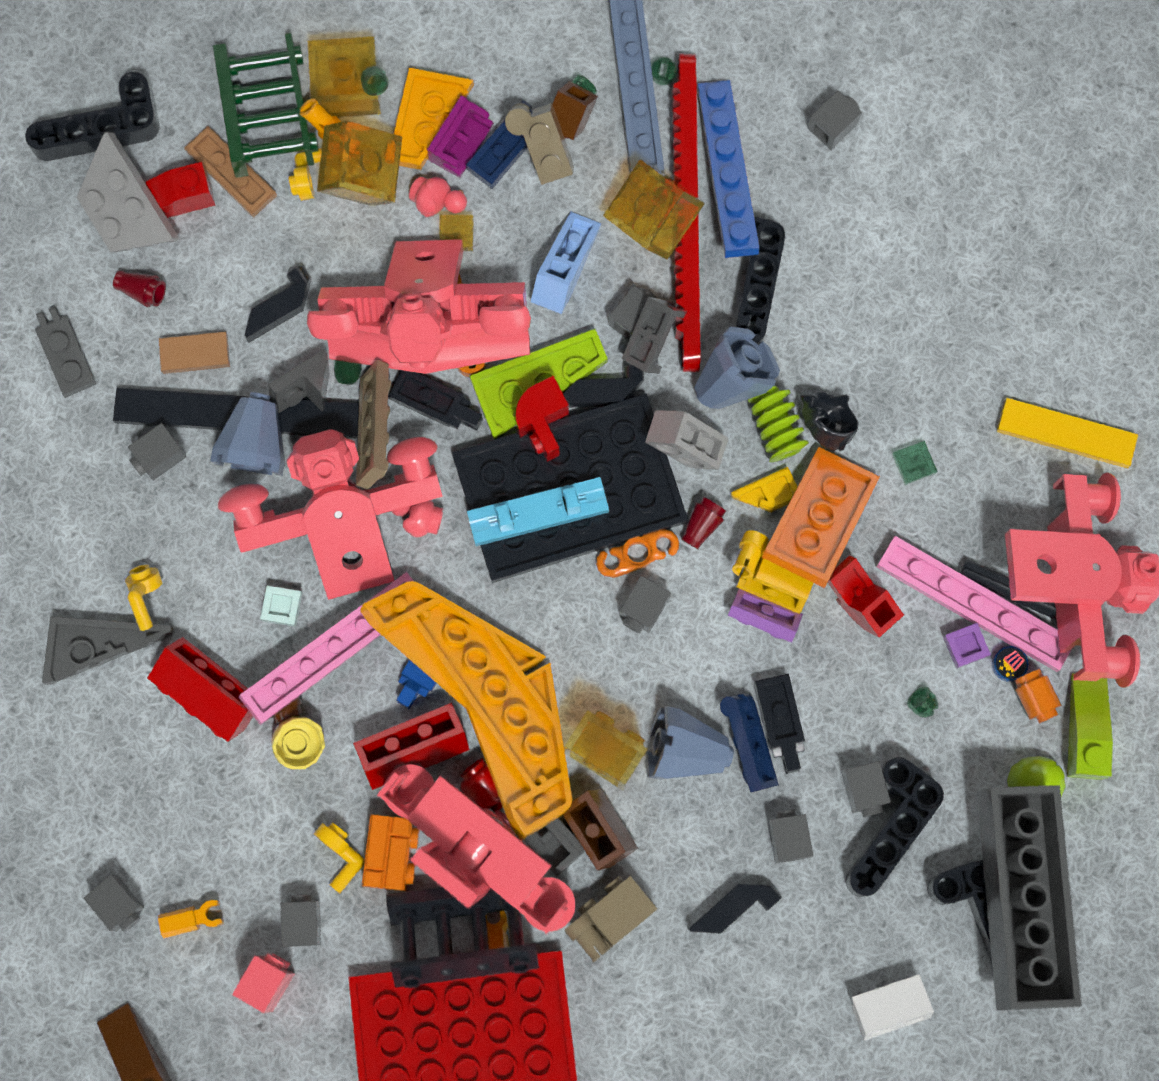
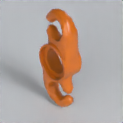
(626, 565)

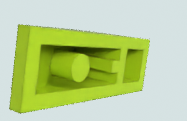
(1090, 730)

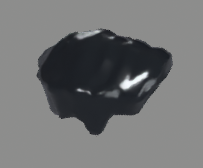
(828, 418)

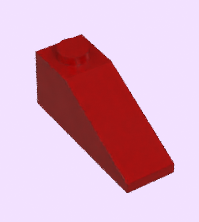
(182, 190)

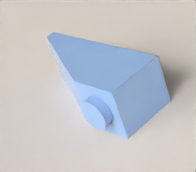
(564, 263)

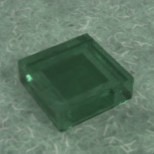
(914, 463)

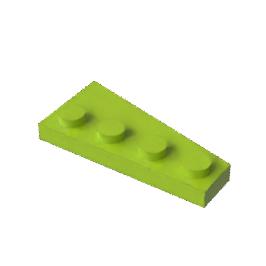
(503, 385)

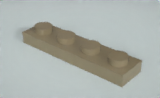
(373, 425)

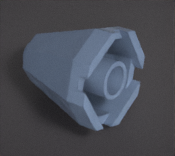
(736, 370)
(252, 437)
(685, 747)

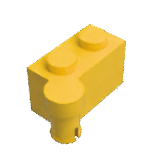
(766, 578)

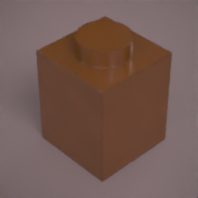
(573, 108)

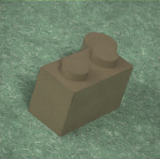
(543, 140)
(611, 918)

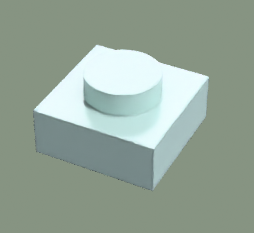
(281, 606)

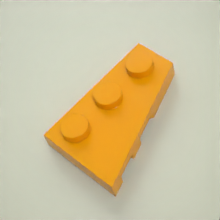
(423, 110)

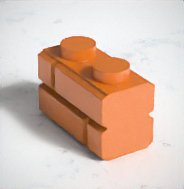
(389, 853)

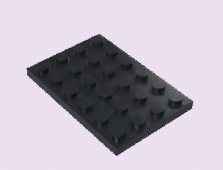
(591, 445)

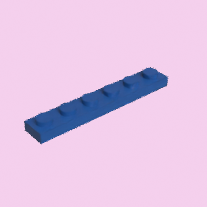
(728, 169)

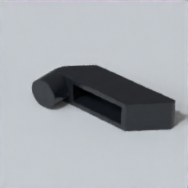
(280, 306)
(604, 391)
(733, 906)

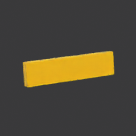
(1067, 433)

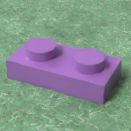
(765, 615)

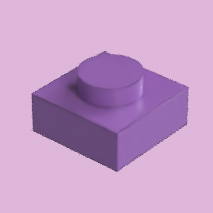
(966, 645)

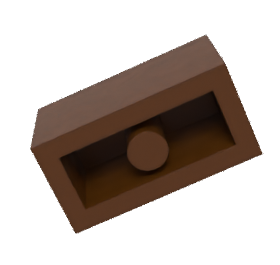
(599, 829)

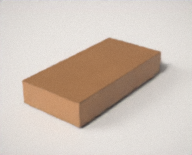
(194, 352)

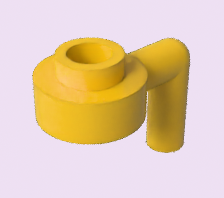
(301, 181)
(140, 582)
(334, 839)

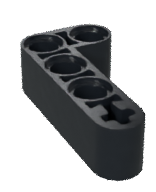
(94, 122)
(758, 286)
(889, 833)
(964, 889)

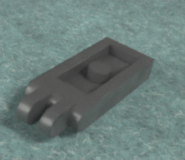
(64, 353)

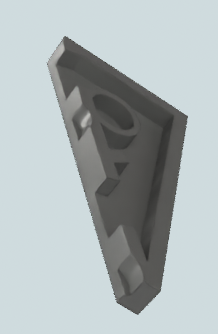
(87, 643)

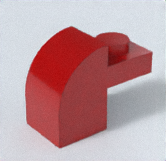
(538, 408)
(862, 599)

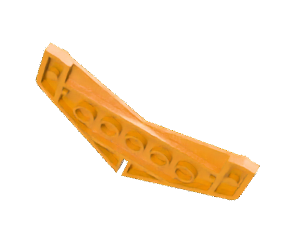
(485, 673)

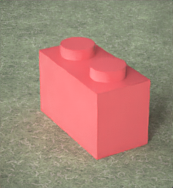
(264, 982)

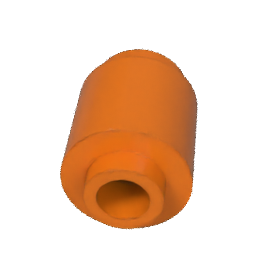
(1037, 696)

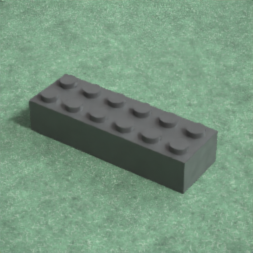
(1028, 898)

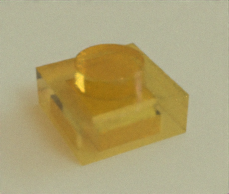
(458, 228)

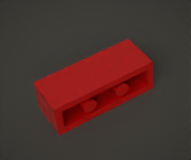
(202, 688)
(414, 742)

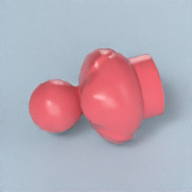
(435, 194)
(422, 518)

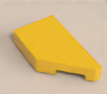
(768, 492)

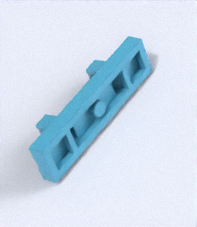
(537, 511)

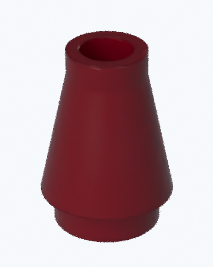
(141, 287)
(703, 522)

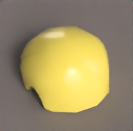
(290, 740)

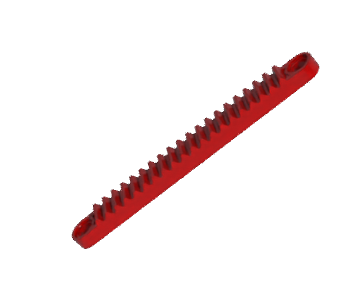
(686, 174)

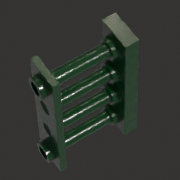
(238, 124)

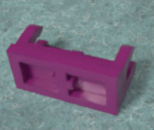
(460, 137)

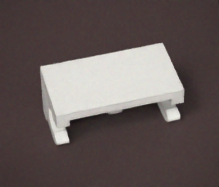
(892, 1007)

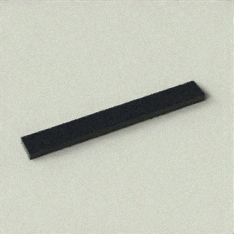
(214, 411)

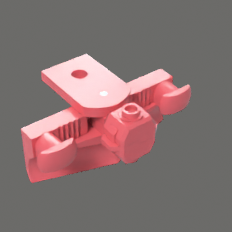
(422, 315)

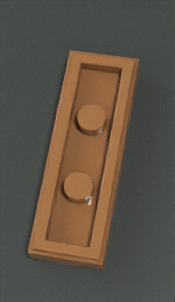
(213, 152)

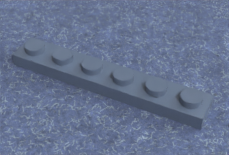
(636, 83)

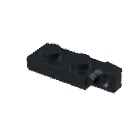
(434, 401)
(781, 720)

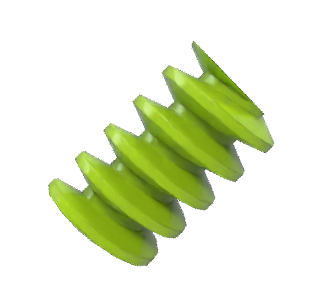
(777, 424)

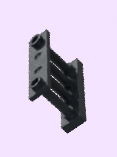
(440, 905)

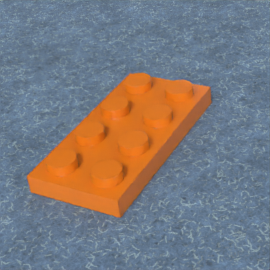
(821, 517)

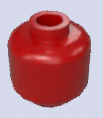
(479, 786)

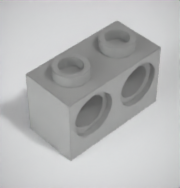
(687, 439)

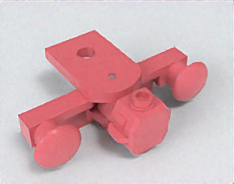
(338, 514)
(1085, 576)
(476, 849)

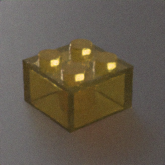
(336, 75)
(359, 163)
(653, 209)
(606, 749)

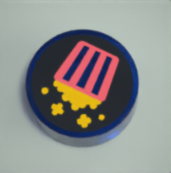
(1010, 663)

